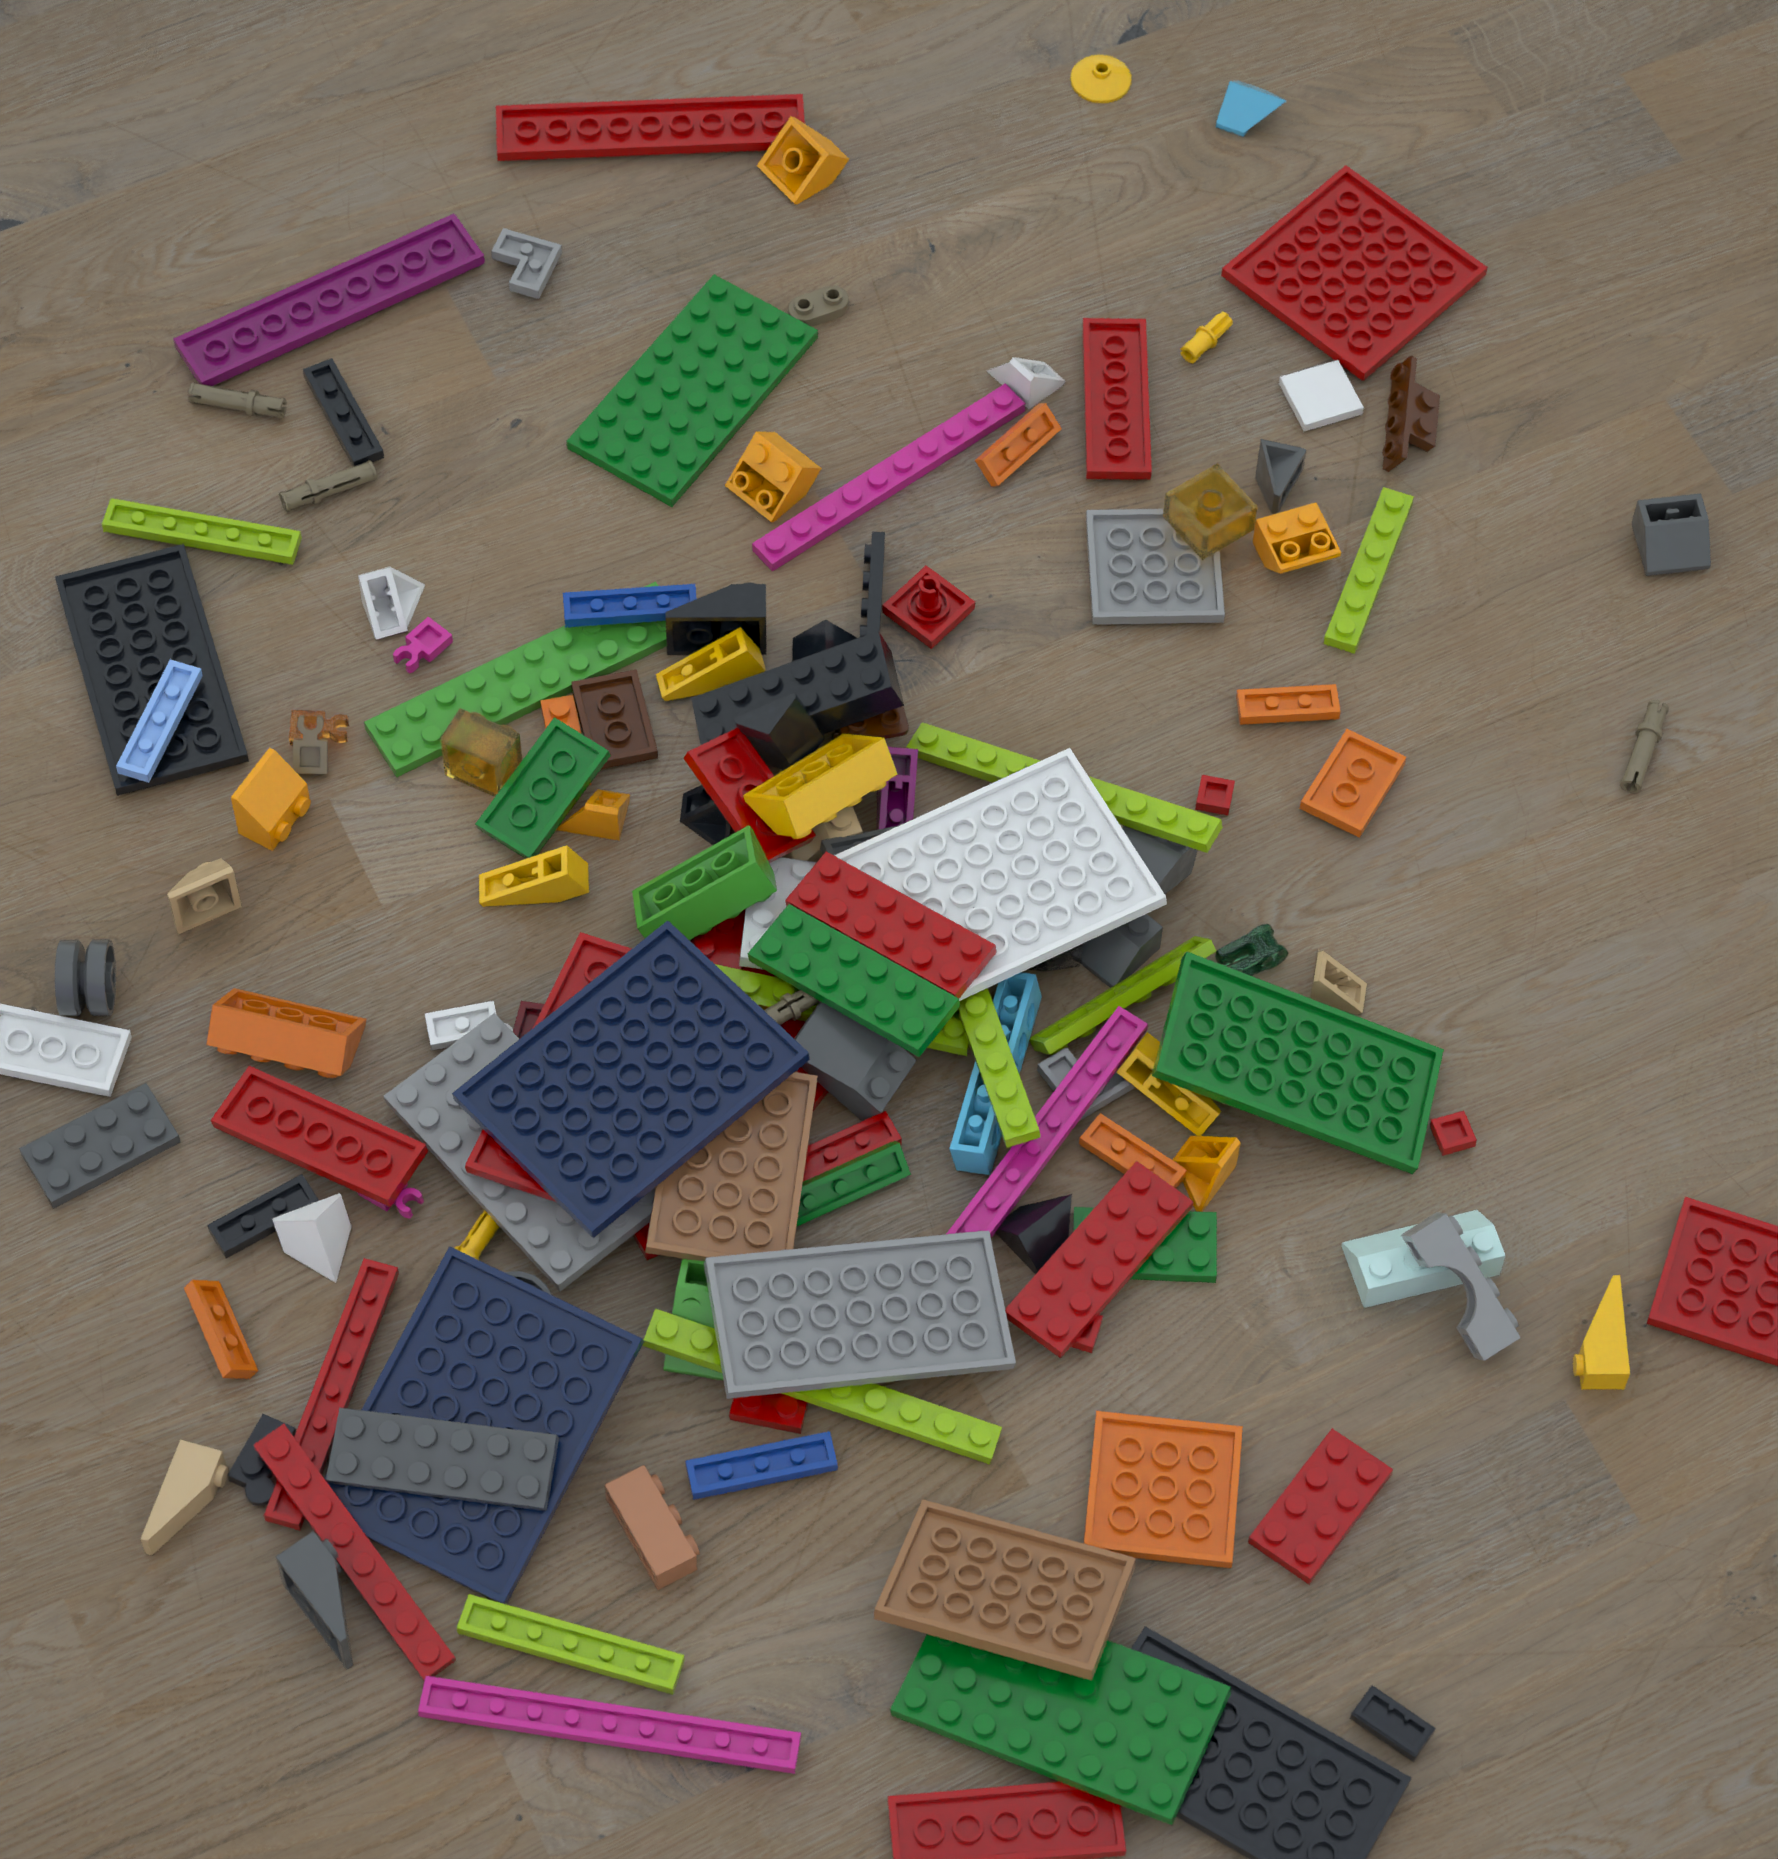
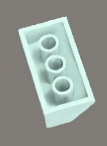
(1388, 1271)

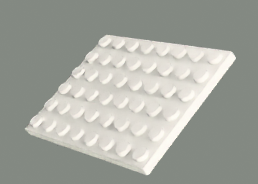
(1019, 864)

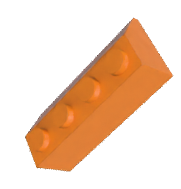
(285, 1032)

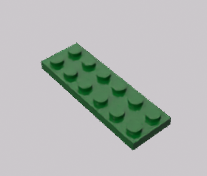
(854, 980)

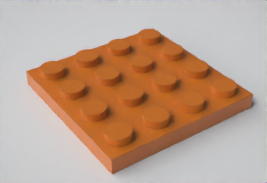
(1164, 1488)

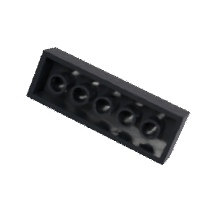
(833, 685)

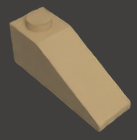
(186, 1490)

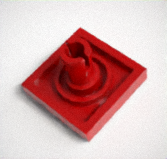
(928, 607)

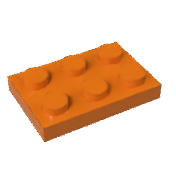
(1353, 783)

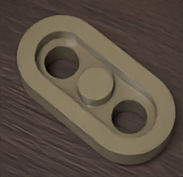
(821, 305)

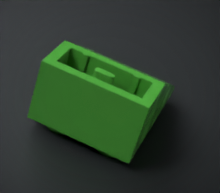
(694, 1304)

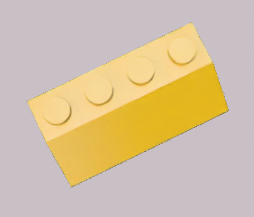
(822, 784)

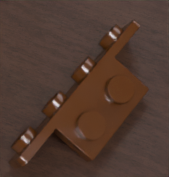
(1410, 415)

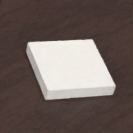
(1321, 395)

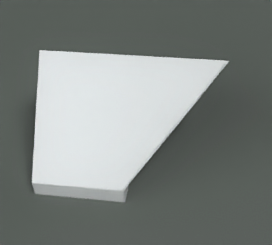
(1028, 379)
(389, 600)
(316, 1235)

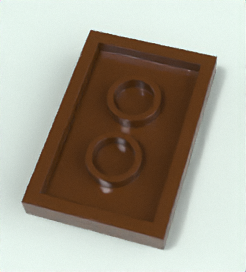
(616, 717)

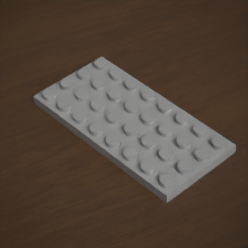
(534, 1224)
(858, 1314)

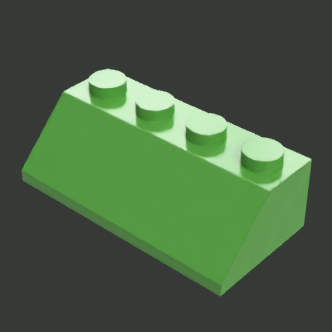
(707, 887)

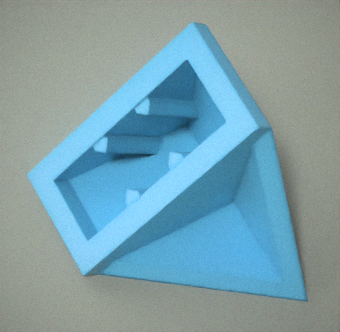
(1245, 106)

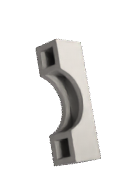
(1485, 1324)

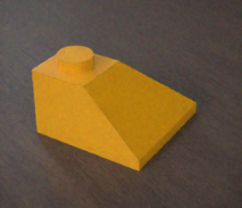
(802, 161)

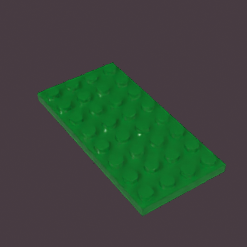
(692, 390)
(1298, 1062)
(1120, 1736)

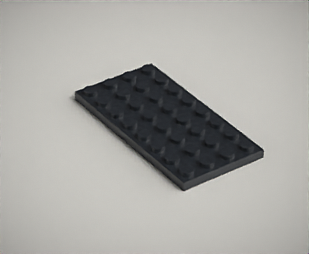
(125, 630)
(1279, 1780)

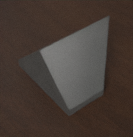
(1278, 471)

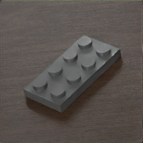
(99, 1145)

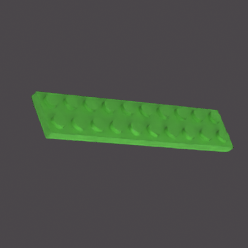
(510, 686)

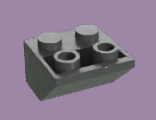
(1672, 534)

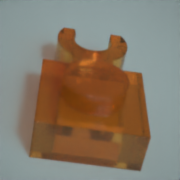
(329, 728)

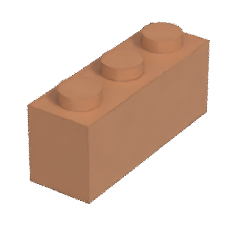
(652, 1526)

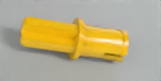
(1206, 337)

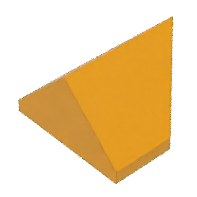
(600, 816)
(1208, 1166)

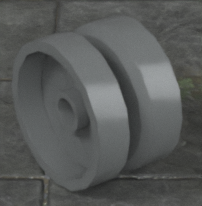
(85, 977)

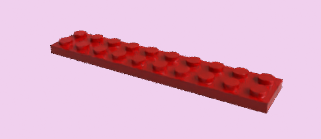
(643, 126)

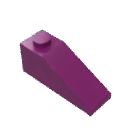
(897, 798)

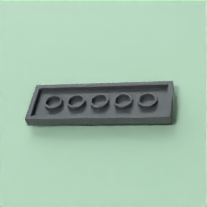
(442, 1459)

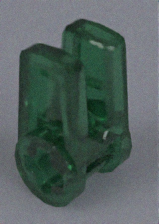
(1259, 946)

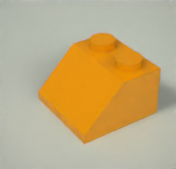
(270, 801)

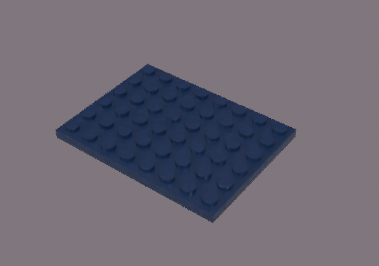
(630, 1078)
(499, 1358)

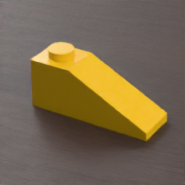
(712, 667)
(536, 880)
(1187, 1107)
(1604, 1351)

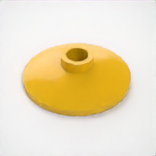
(1100, 78)

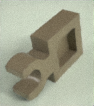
(309, 752)

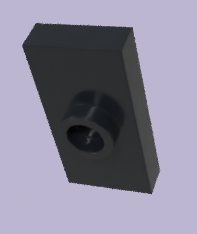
(1392, 1723)

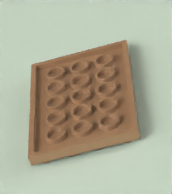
(742, 1185)
(1005, 1589)

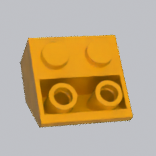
(772, 475)
(1294, 539)

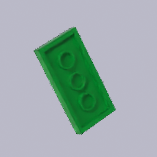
(543, 789)
(1184, 1255)

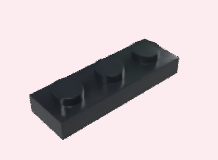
(254, 1219)

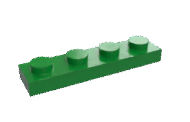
(851, 1181)

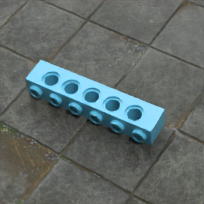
(977, 1130)

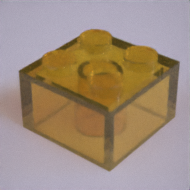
(1209, 511)
(480, 751)

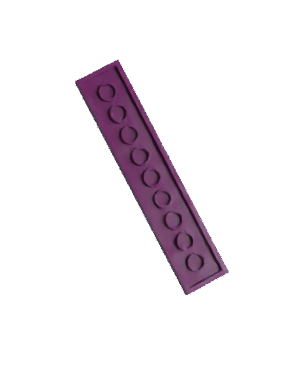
(328, 301)

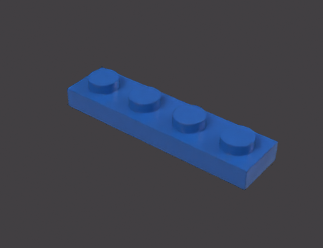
(624, 605)
(761, 1465)

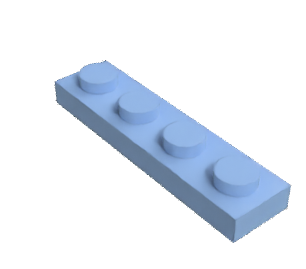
(159, 721)

